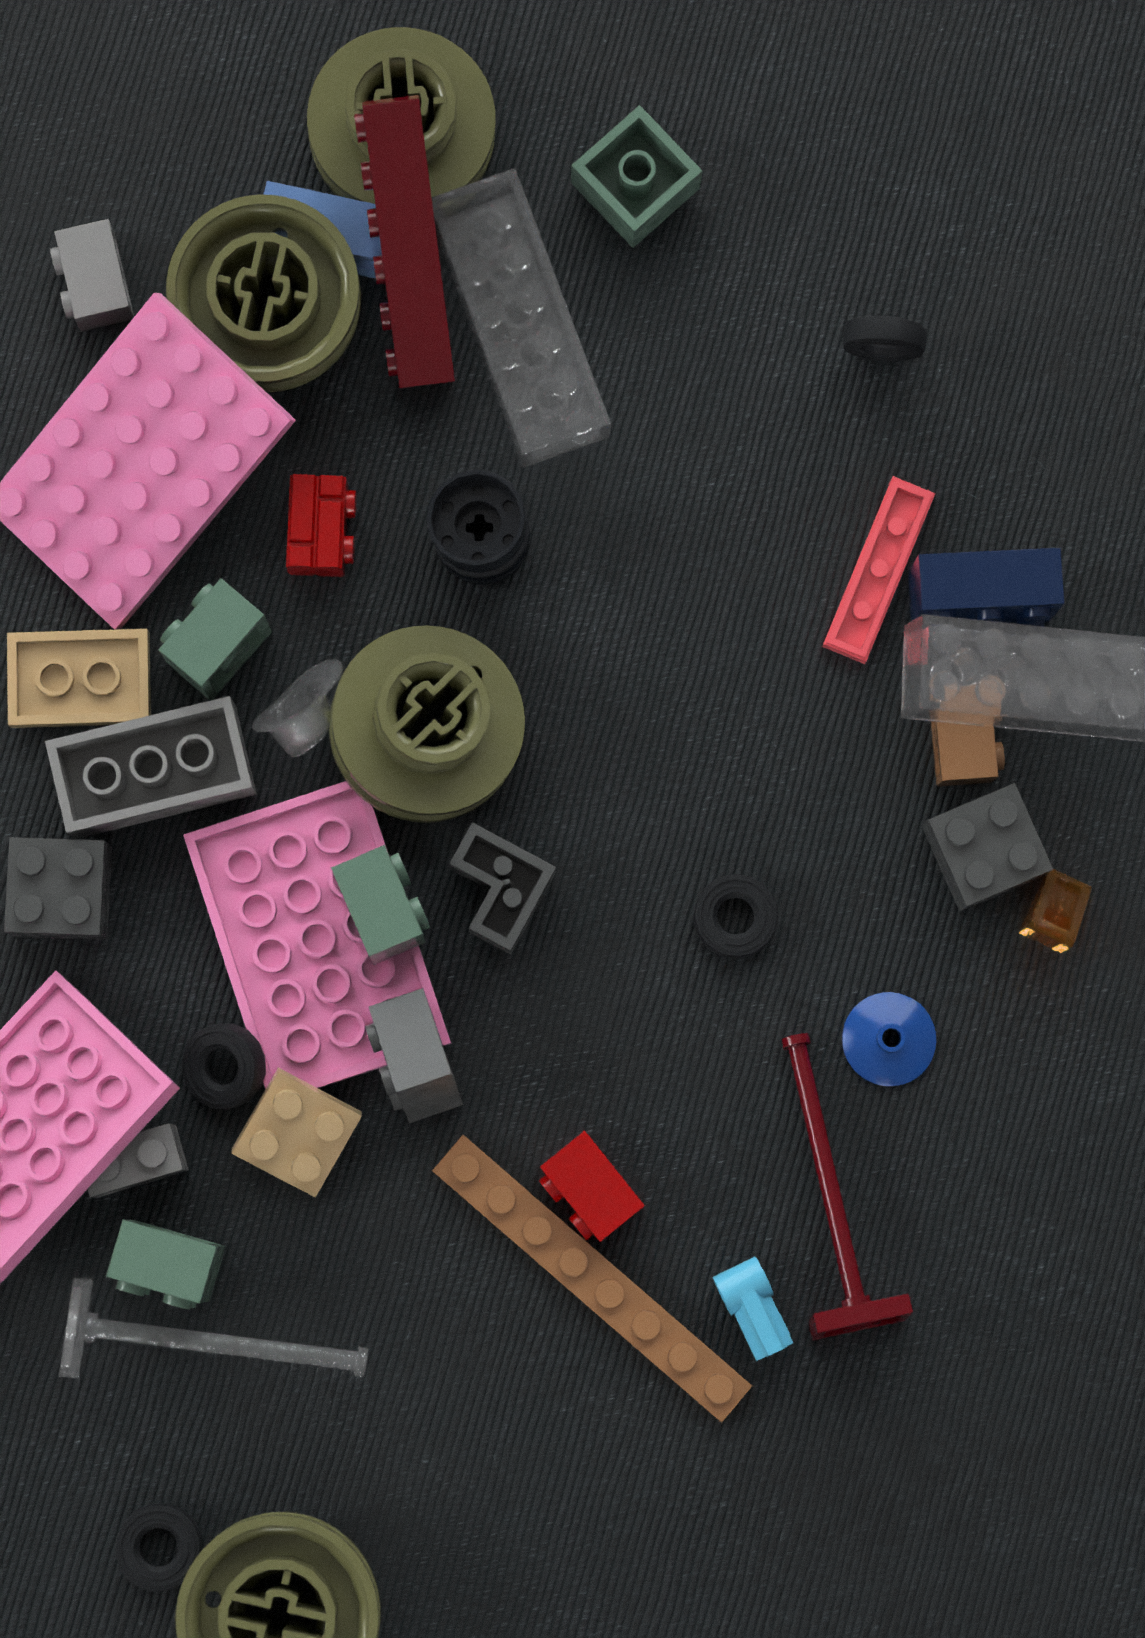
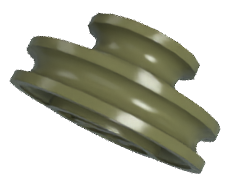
(423, 65)
(229, 264)
(426, 775)
(288, 1546)

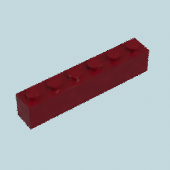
(407, 241)

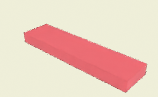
(878, 570)

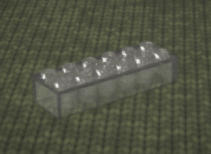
(519, 318)
(1024, 677)

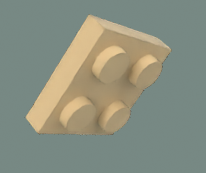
(296, 1132)

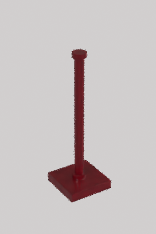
(857, 1310)

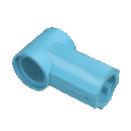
(750, 1300)

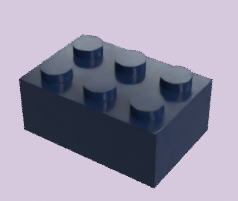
(988, 585)

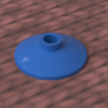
(866, 1049)

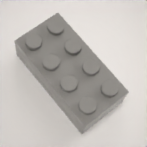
(150, 768)

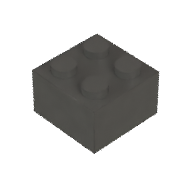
(987, 847)
(58, 888)

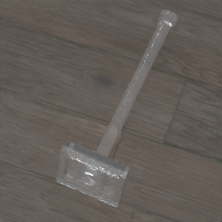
(85, 1327)

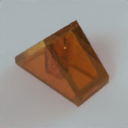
(1056, 911)

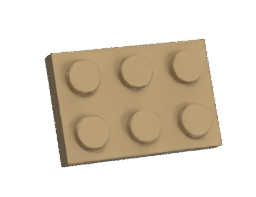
(78, 677)

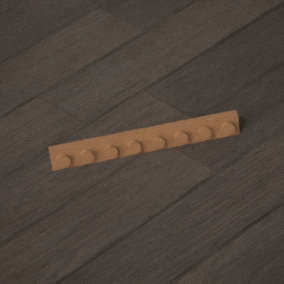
(592, 1278)

